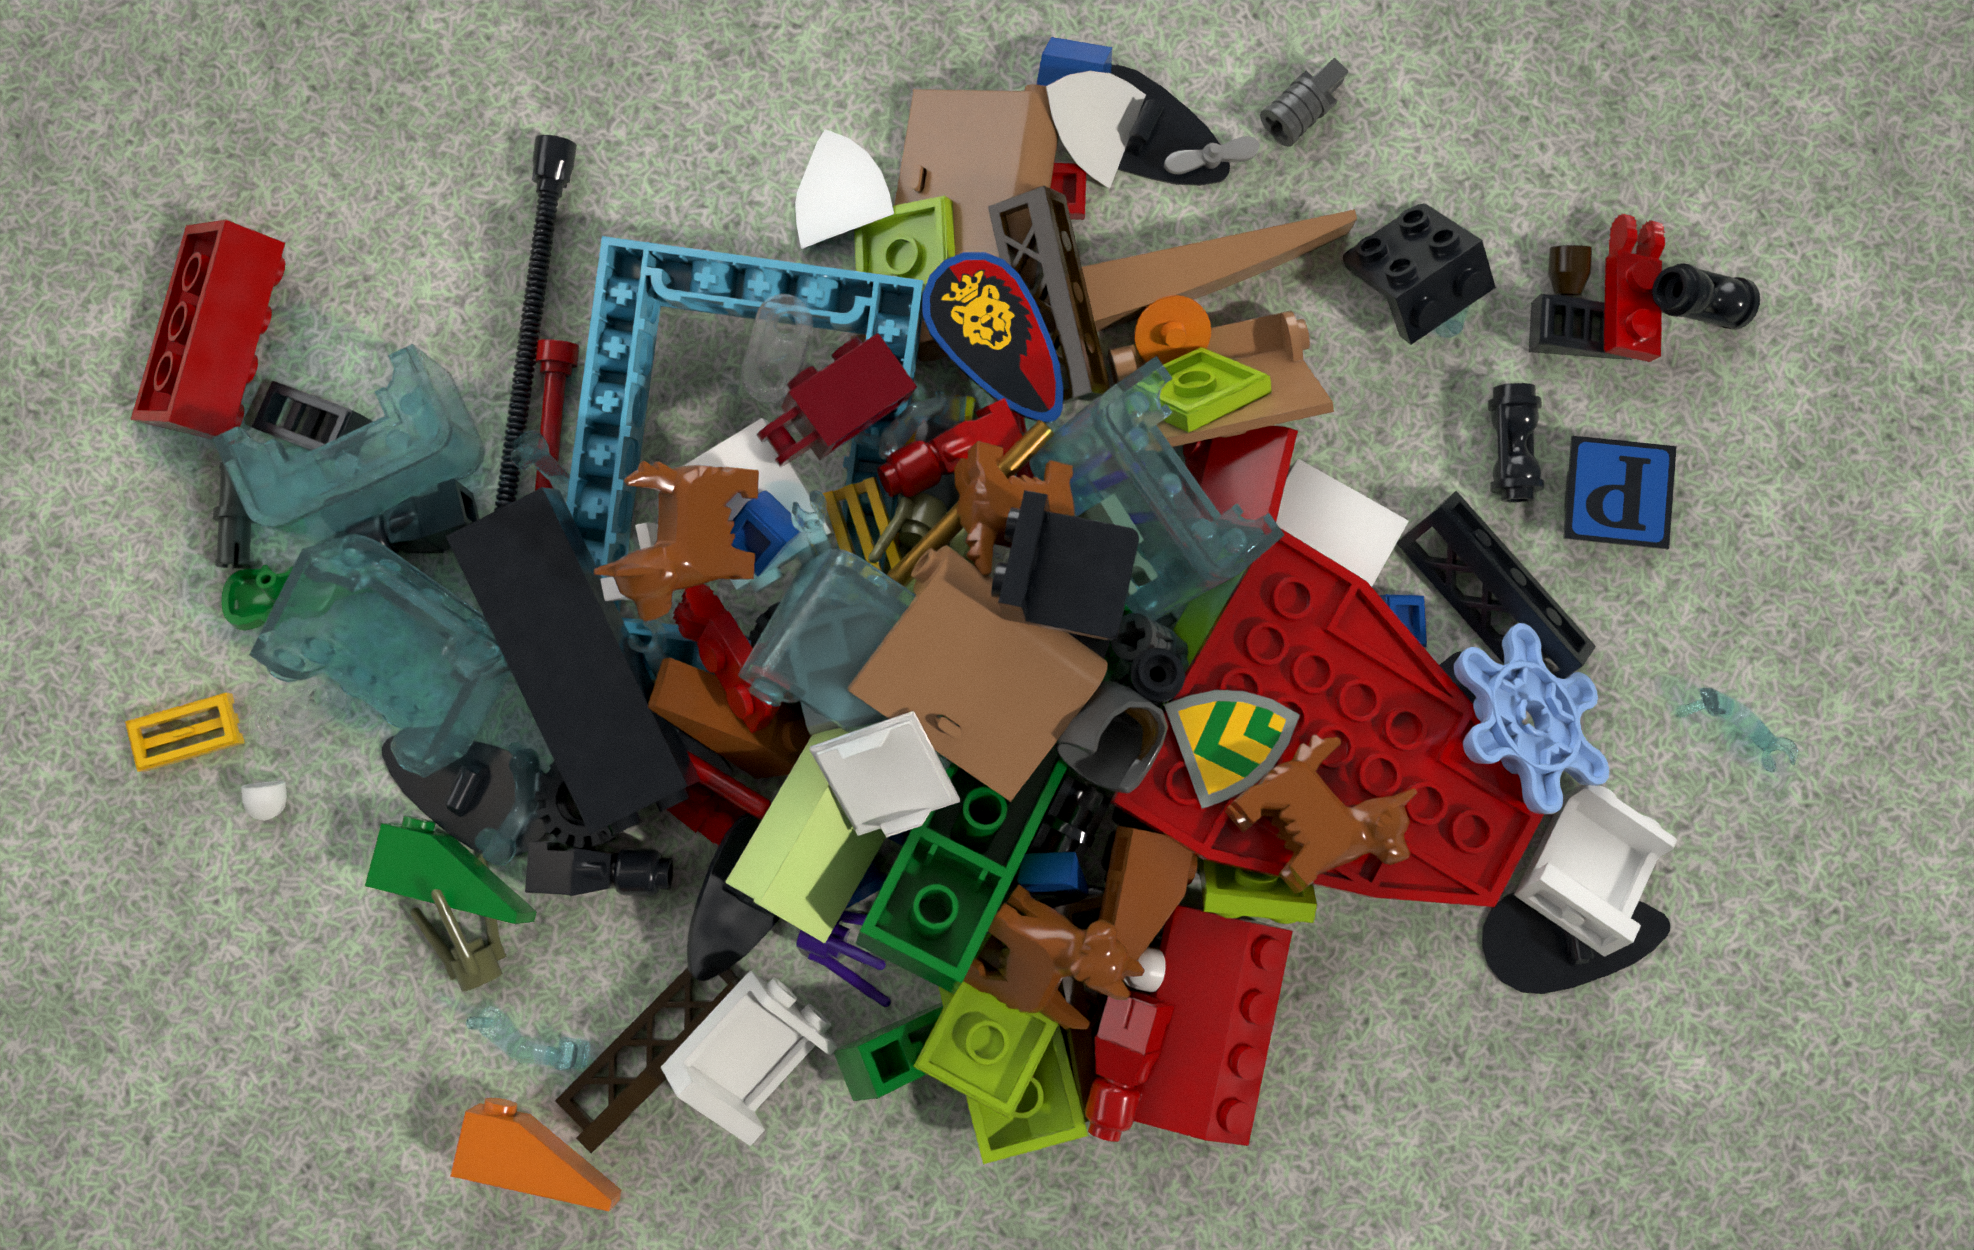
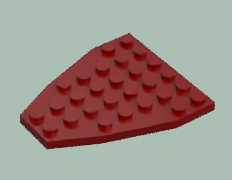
(1356, 673)

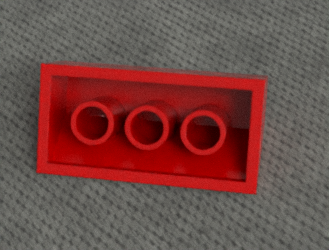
(210, 329)
(1216, 1047)

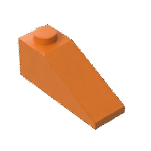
(524, 1156)

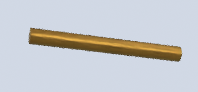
(950, 524)

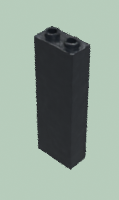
(573, 661)

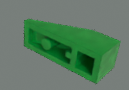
(416, 860)
(886, 1056)

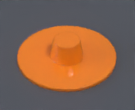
(1171, 328)

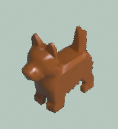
(989, 495)
(691, 535)
(1316, 822)
(1043, 950)

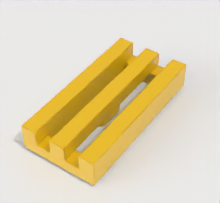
(878, 506)
(228, 721)

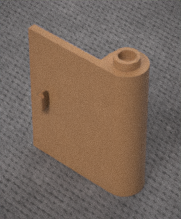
(979, 153)
(1265, 344)
(994, 677)

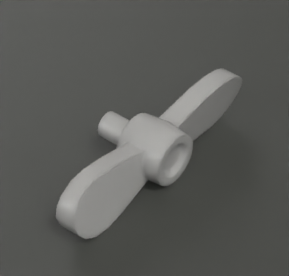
(1212, 155)

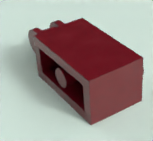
(839, 399)

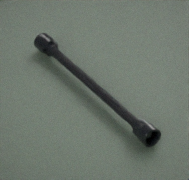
(552, 171)

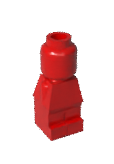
(922, 464)
(1124, 1054)

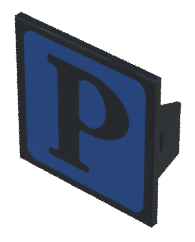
(1619, 492)

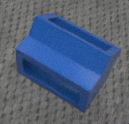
(1069, 57)

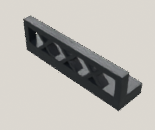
(1501, 576)

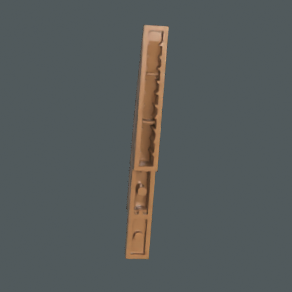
(1127, 285)

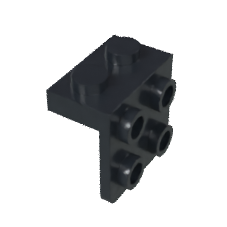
(1423, 268)
(1064, 570)

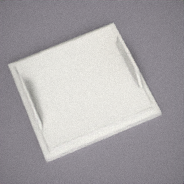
(886, 775)

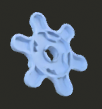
(1555, 706)

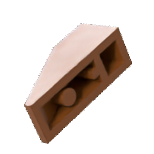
(700, 708)
(1144, 886)

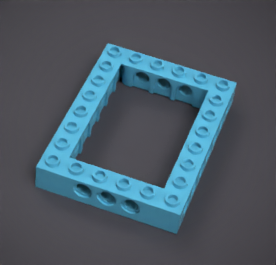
(627, 301)

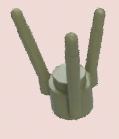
(913, 520)
(470, 961)

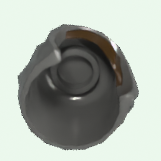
(1114, 738)

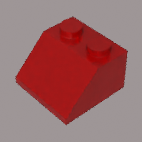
(1244, 469)

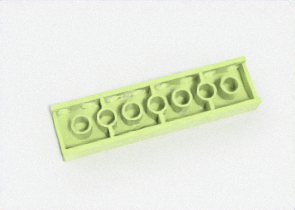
(805, 850)

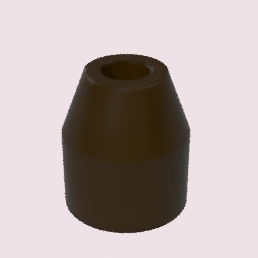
(1569, 268)

